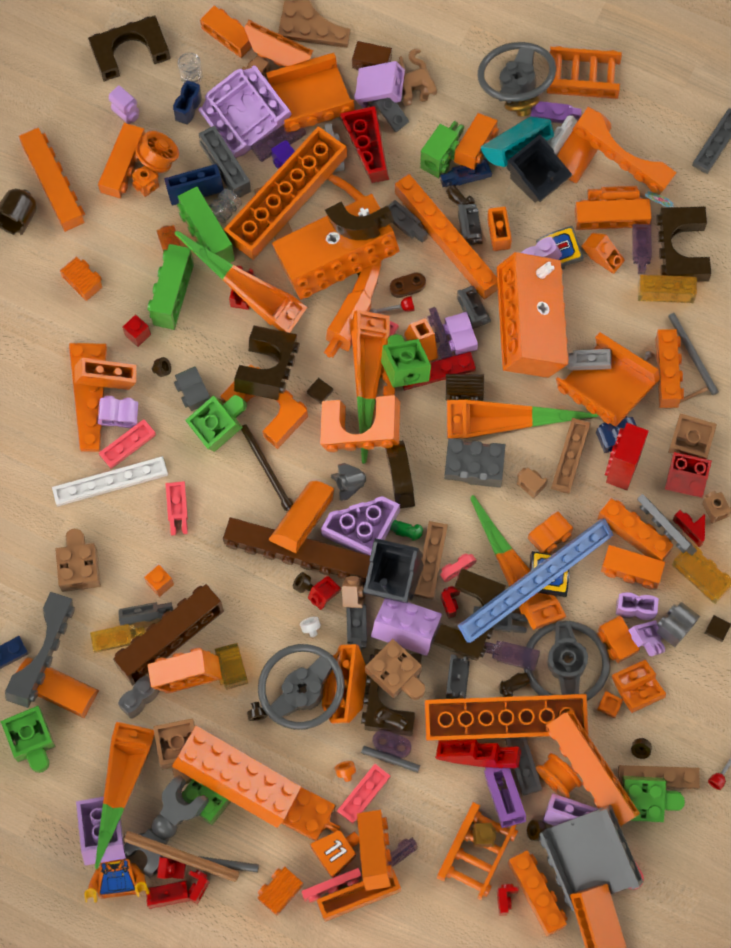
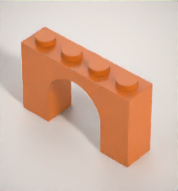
(288, 419)
(382, 433)

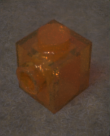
(167, 236)

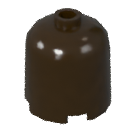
(16, 211)

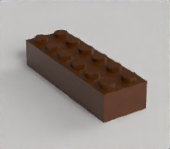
(169, 633)

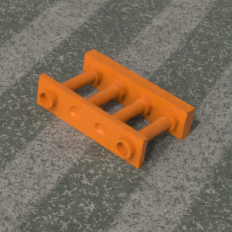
(585, 88)
(457, 852)

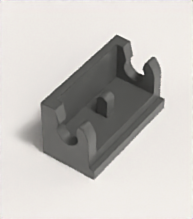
(470, 223)
(473, 306)
(457, 677)

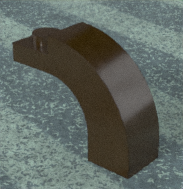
(355, 226)
(400, 475)

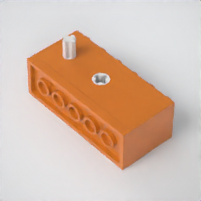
(321, 256)
(532, 315)

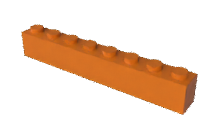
(446, 236)

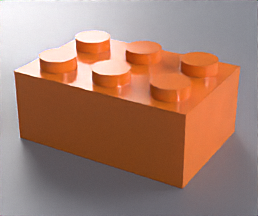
(184, 670)

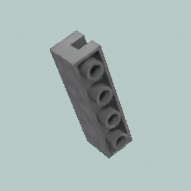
(228, 166)

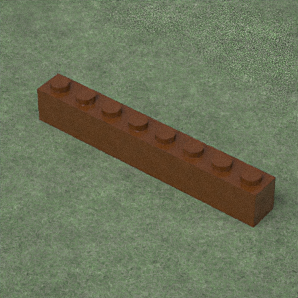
(311, 554)

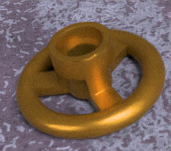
(522, 107)

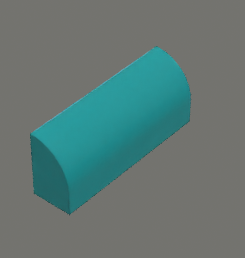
(510, 142)

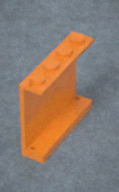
(311, 91)
(614, 390)

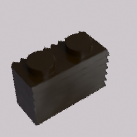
(464, 386)

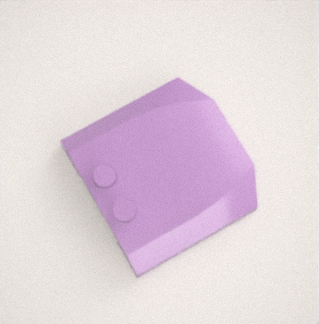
(244, 109)

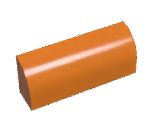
(578, 153)
(303, 516)
(64, 691)
(597, 918)

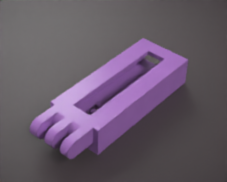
(507, 801)

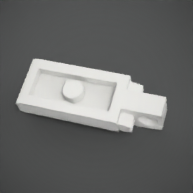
(561, 134)

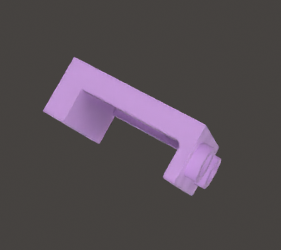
(379, 83)

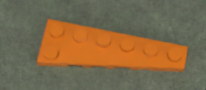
(87, 397)

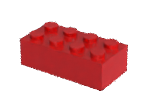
(625, 455)

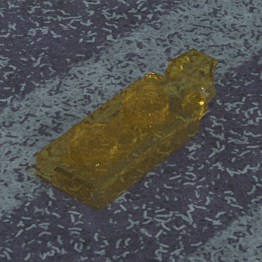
(114, 637)

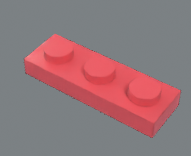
(127, 444)
(363, 793)
(332, 885)

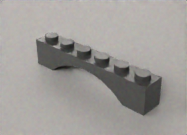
(24, 684)

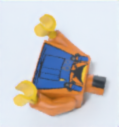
(116, 880)

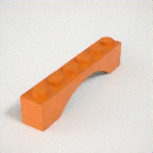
(594, 130)

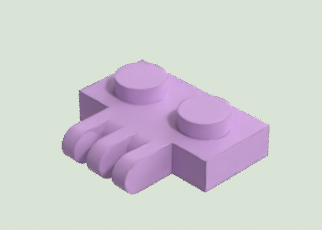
(646, 636)

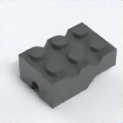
(475, 462)

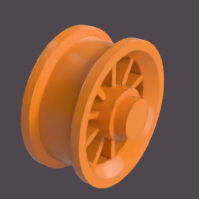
(157, 151)
(558, 776)

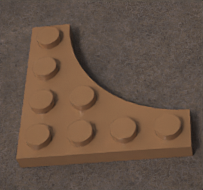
(305, 24)

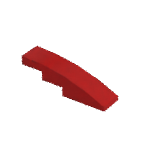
(478, 754)

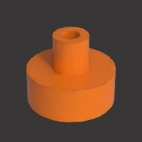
(345, 770)

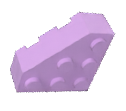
(361, 524)

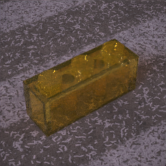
(667, 288)
(703, 574)

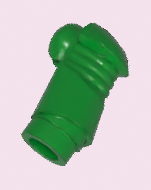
(405, 529)

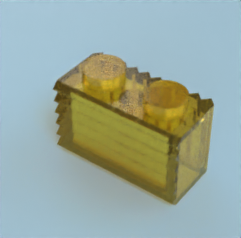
(231, 666)

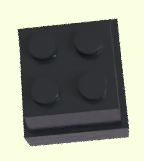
(537, 169)
(393, 571)

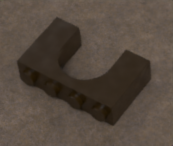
(145, 31)
(672, 222)
(268, 382)
(484, 591)
(373, 704)

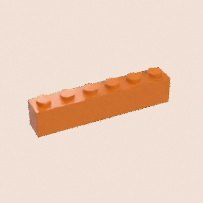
(51, 179)
(591, 767)

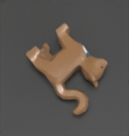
(417, 80)

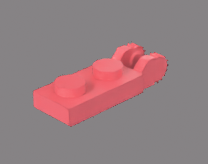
(177, 505)

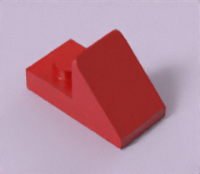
(694, 531)

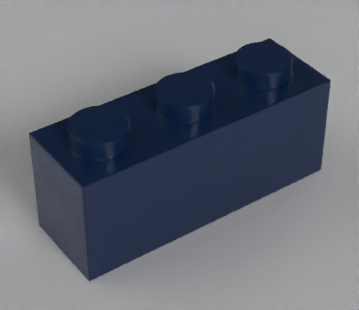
(206, 179)

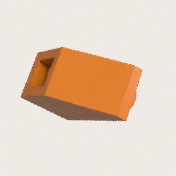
(603, 252)
(423, 331)

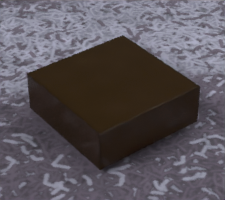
(319, 390)
(717, 628)

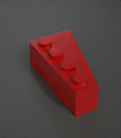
(366, 138)

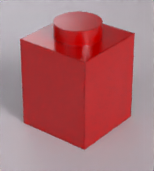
(136, 330)

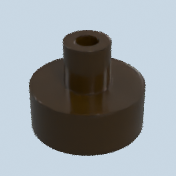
(161, 367)
(302, 583)
(256, 713)
(641, 748)
(534, 829)

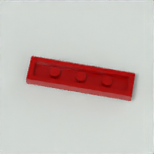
(453, 365)

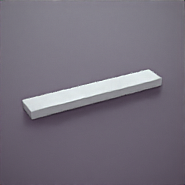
(109, 481)

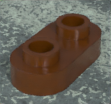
(408, 285)

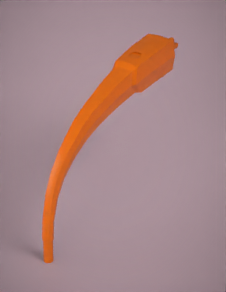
(340, 330)

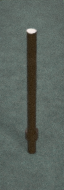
(286, 502)

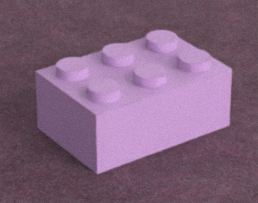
(407, 624)
(89, 820)

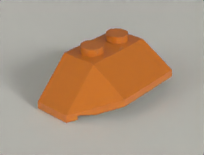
(275, 46)
(354, 675)

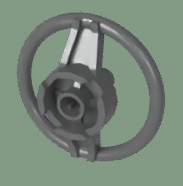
(518, 76)
(566, 645)
(312, 678)

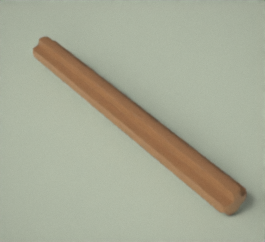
(181, 856)

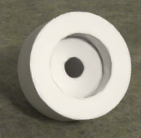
(310, 626)

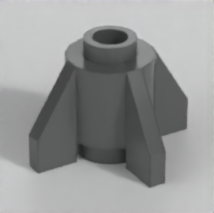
(349, 480)

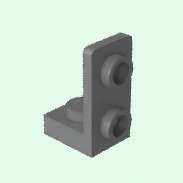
(391, 112)

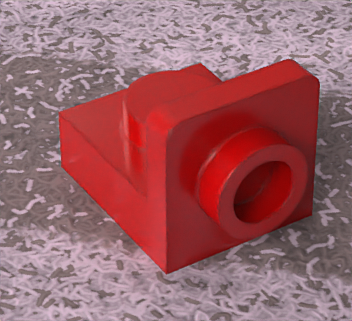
(323, 592)
(449, 604)
(170, 868)
(198, 889)
(504, 902)

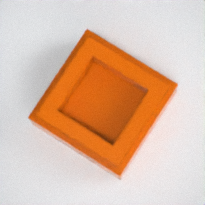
(610, 704)

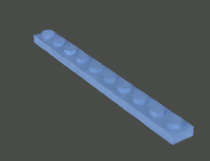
(535, 580)

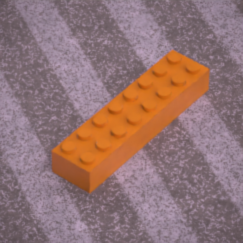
(285, 192)
(499, 716)

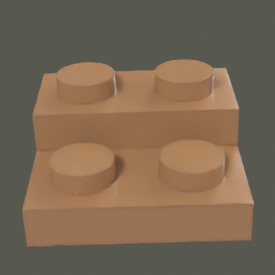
(692, 437)

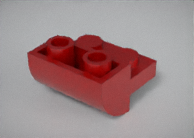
(688, 474)

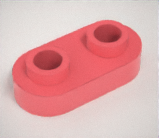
(451, 571)

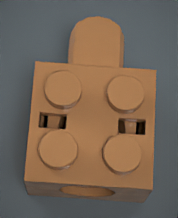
(75, 563)
(397, 670)
(172, 737)

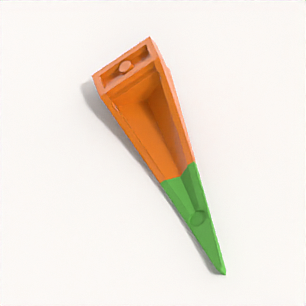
(269, 302)
(368, 337)
(476, 418)
(540, 608)
(127, 757)

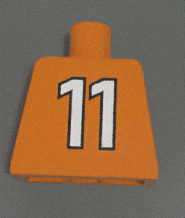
(335, 851)

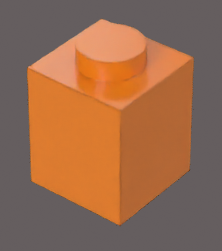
(159, 580)

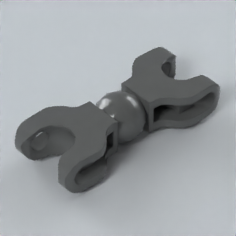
(164, 826)

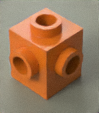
(145, 180)

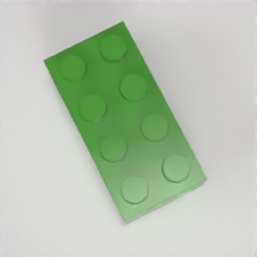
(204, 224)
(171, 286)

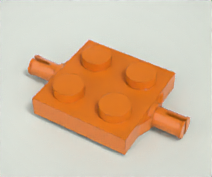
(310, 815)

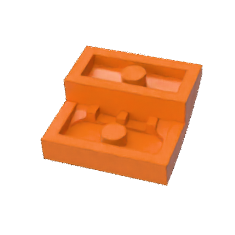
(638, 686)

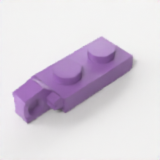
(555, 111)

